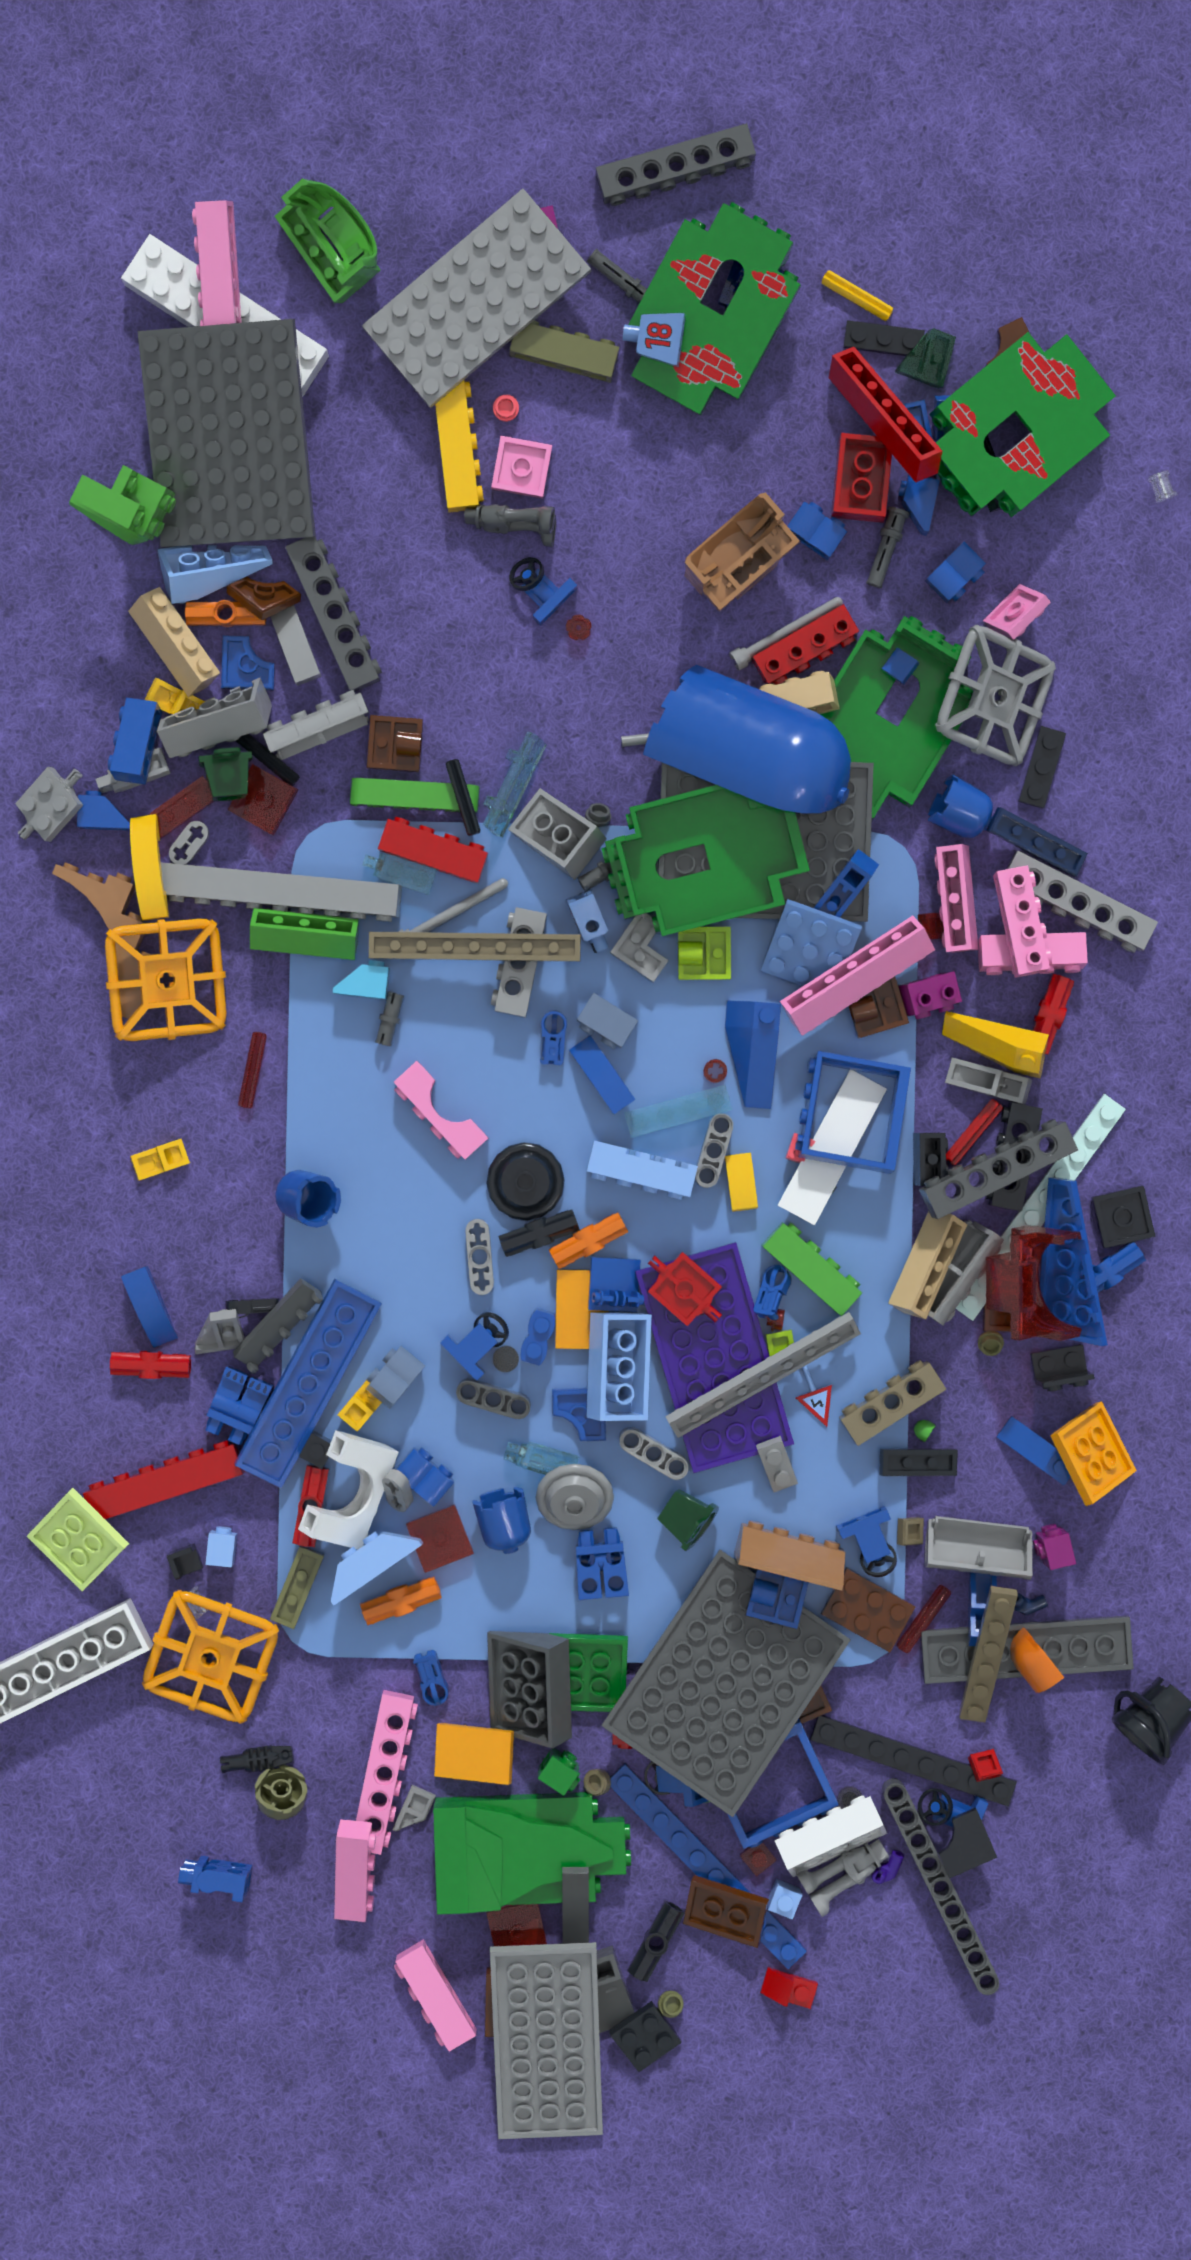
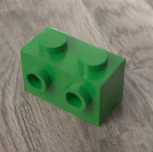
(559, 1771)

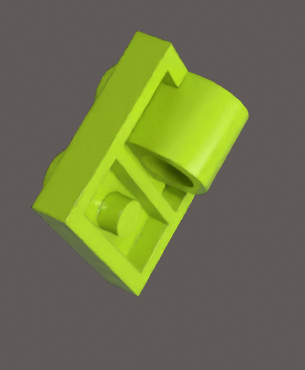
(704, 953)

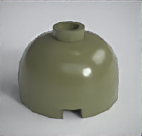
(281, 1792)

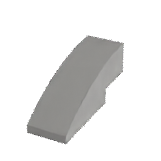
(295, 646)
(988, 1081)

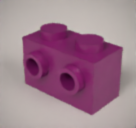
(930, 994)
(1054, 1547)

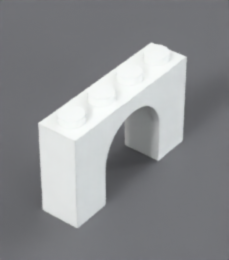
(352, 1523)

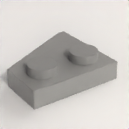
(220, 1332)

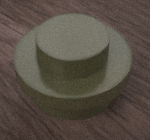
(990, 1343)
(670, 2004)

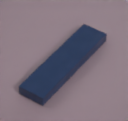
(1036, 841)

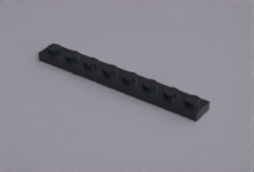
(910, 1759)

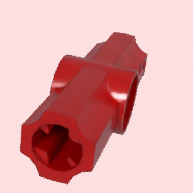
(1053, 1007)
(150, 1365)
(313, 1488)

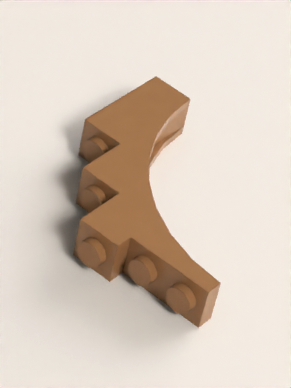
(112, 902)

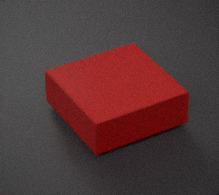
(985, 1765)

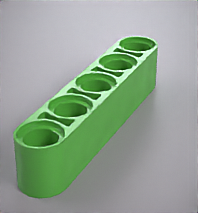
(408, 794)

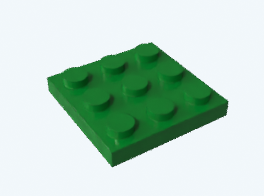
(596, 1670)

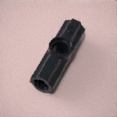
(539, 1233)
(648, 1955)

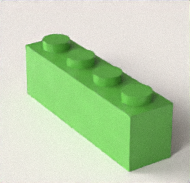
(304, 934)
(811, 1268)

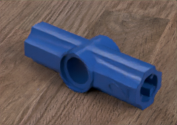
(1116, 1266)

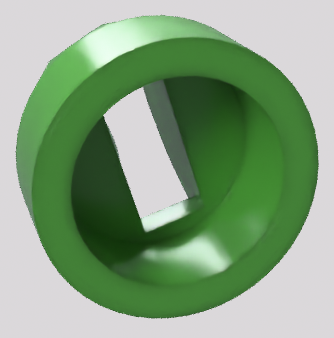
(923, 1429)

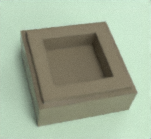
(910, 1531)

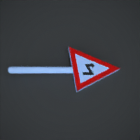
(817, 1400)

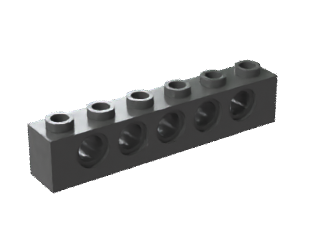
(659, 160)
(300, 554)
(1060, 1145)

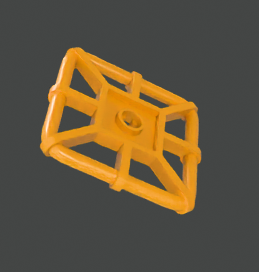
(153, 967)
(205, 1641)

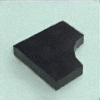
(968, 1844)

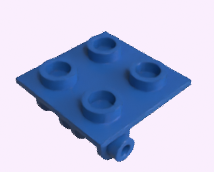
(614, 1285)

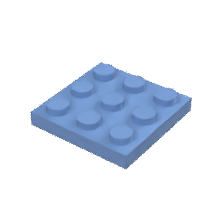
(808, 943)

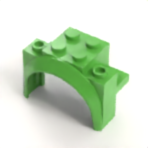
(129, 509)

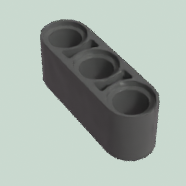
(503, 1408)

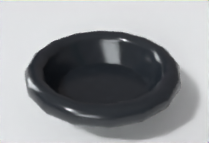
(525, 1181)

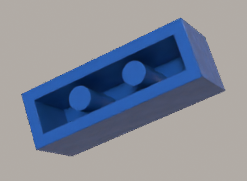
(135, 740)

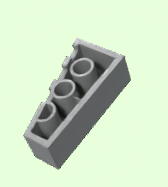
(216, 721)

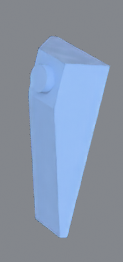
(197, 574)

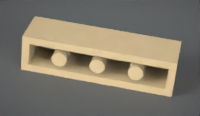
(173, 641)
(812, 692)
(927, 1265)

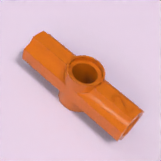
(208, 614)
(588, 1240)
(400, 1600)

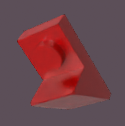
(788, 1988)

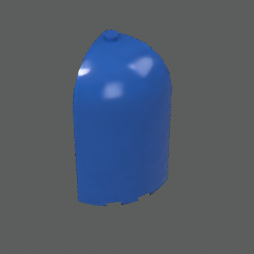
(751, 743)

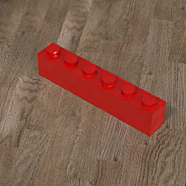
(885, 414)
(165, 1481)

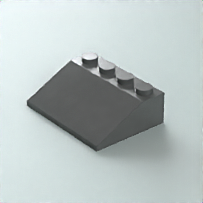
(530, 1686)

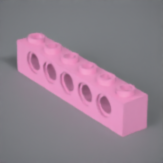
(402, 1706)

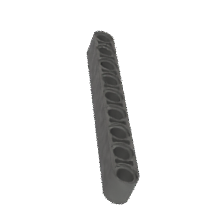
(945, 1897)

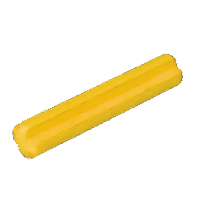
(857, 295)

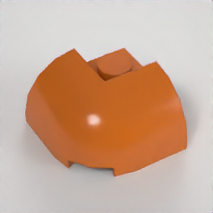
(1033, 1662)

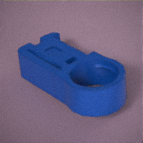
(553, 1043)
(769, 1294)
(431, 1674)

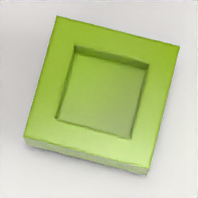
(778, 1341)

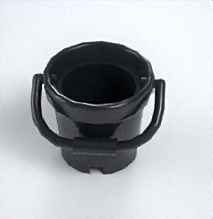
(1153, 1719)

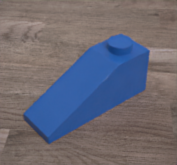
(847, 884)
(1034, 1449)

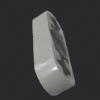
(475, 1276)

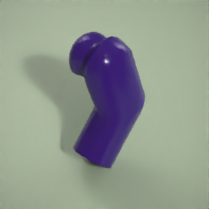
(889, 1869)

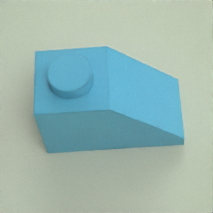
(366, 981)

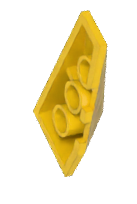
(1006, 1045)

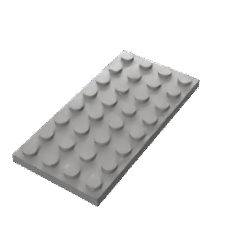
(476, 298)
(546, 2040)

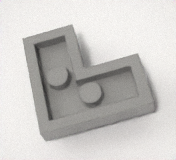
(633, 948)

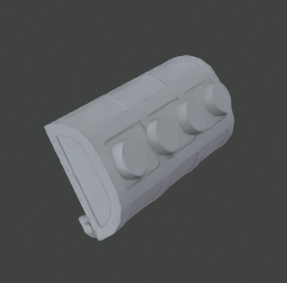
(318, 727)
(964, 1269)
(979, 1547)

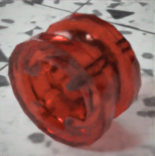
(720, 1077)

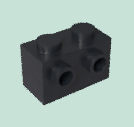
(929, 1156)

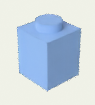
(221, 1547)
(784, 1899)

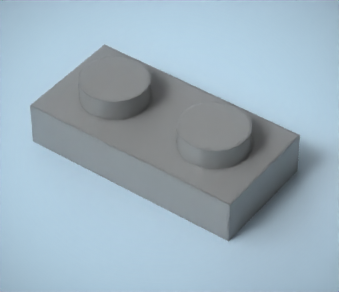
(776, 1464)

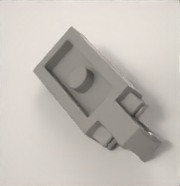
(157, 769)

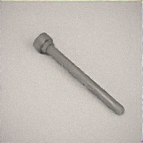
(744, 655)
(460, 907)

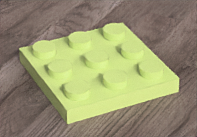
(77, 1539)

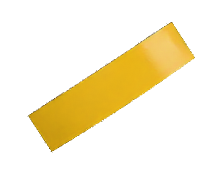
(147, 867)

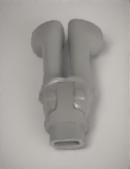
(857, 1864)

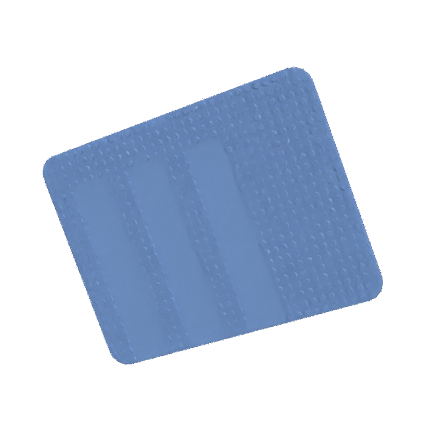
(407, 1245)

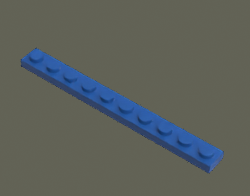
(697, 1855)

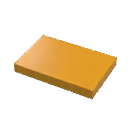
(572, 1309)
(474, 1753)

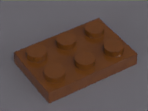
(868, 1610)
(725, 1911)

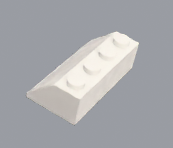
(830, 1836)

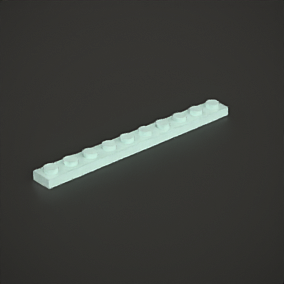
(1087, 1140)

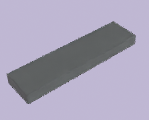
(575, 1904)

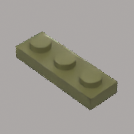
(297, 1587)

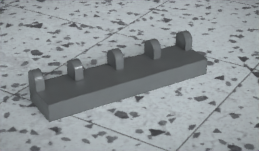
(277, 1324)

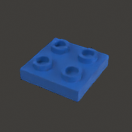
(777, 1599)

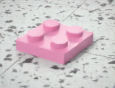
(521, 467)
(1017, 611)

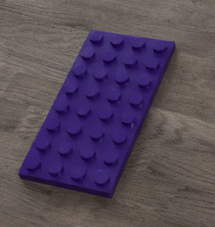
(712, 1353)

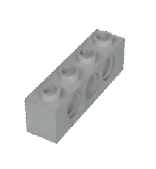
(518, 1004)

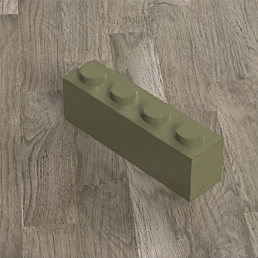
(566, 351)

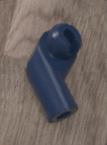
(1026, 1606)

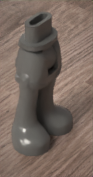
(504, 520)

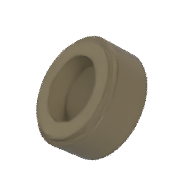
(597, 1782)

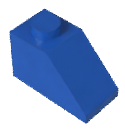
(919, 501)
(100, 813)

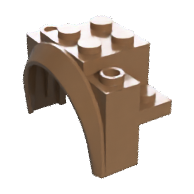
(740, 552)

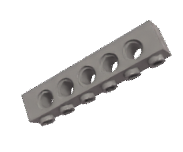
(1140, 925)

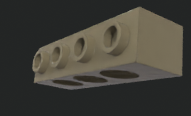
(929, 1388)

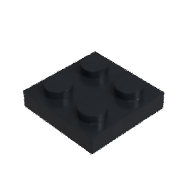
(1123, 1216)
(645, 2036)

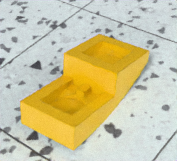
(171, 698)
(159, 1159)
(741, 1182)
(359, 1408)

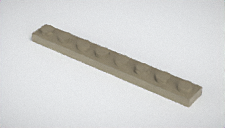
(475, 946)

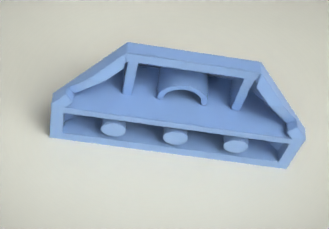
(369, 1561)

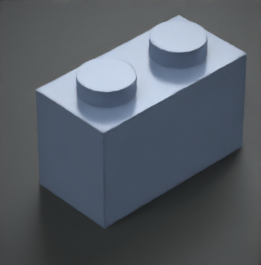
(606, 1021)

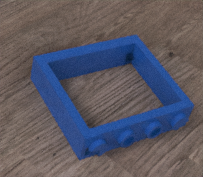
(897, 1109)
(799, 1816)

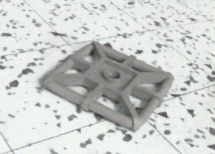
(983, 703)

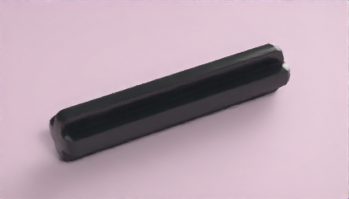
(268, 759)
(463, 797)

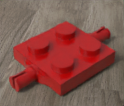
(684, 1288)

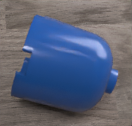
(961, 808)
(308, 1197)
(503, 1519)

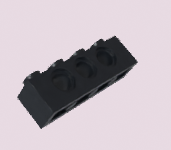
(1030, 1119)

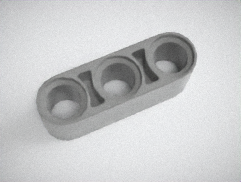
(722, 1140)
(660, 1464)

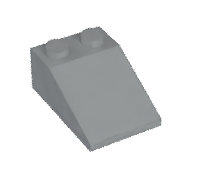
(557, 833)

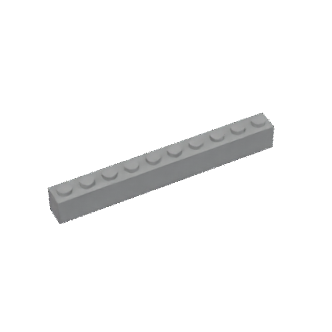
(281, 891)

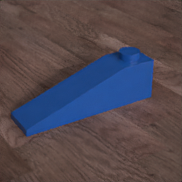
(753, 1044)

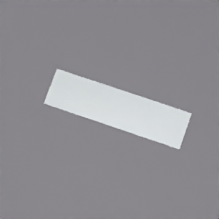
(838, 1135)

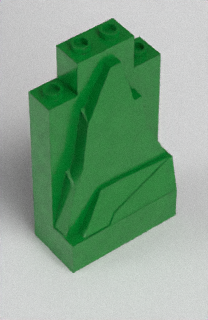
(515, 1847)

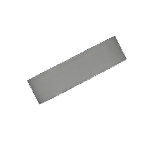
(184, 838)
(397, 1490)

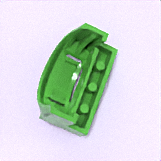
(344, 228)

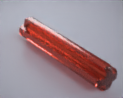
(252, 1070)
(924, 1618)

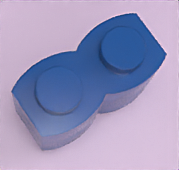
(817, 530)
(956, 573)
(536, 1342)
(426, 1477)

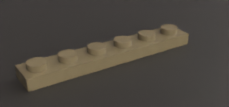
(988, 1654)

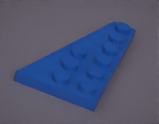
(1067, 1269)

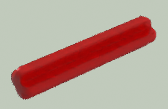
(973, 1132)

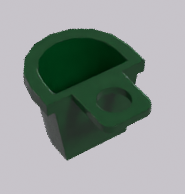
(226, 773)
(687, 1518)

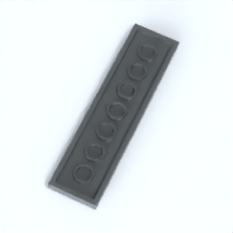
(1070, 1644)

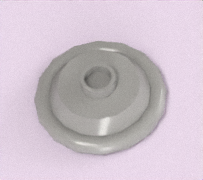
(574, 1496)

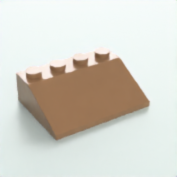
(790, 1555)

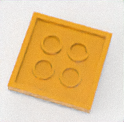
(1093, 1453)

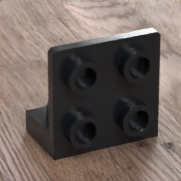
(1060, 1367)

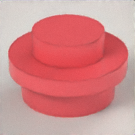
(506, 408)

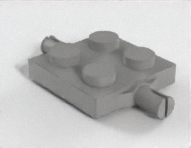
(49, 804)

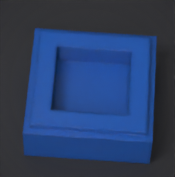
(900, 666)

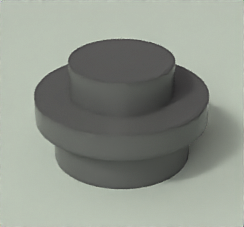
(598, 814)

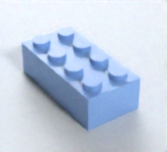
(618, 1366)

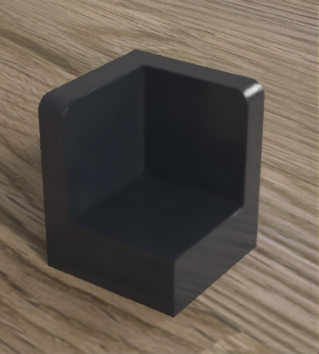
(184, 1561)

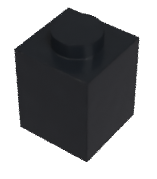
(316, 1449)

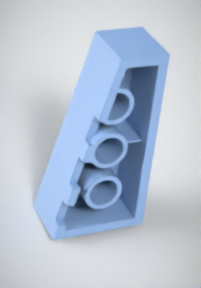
(641, 1168)

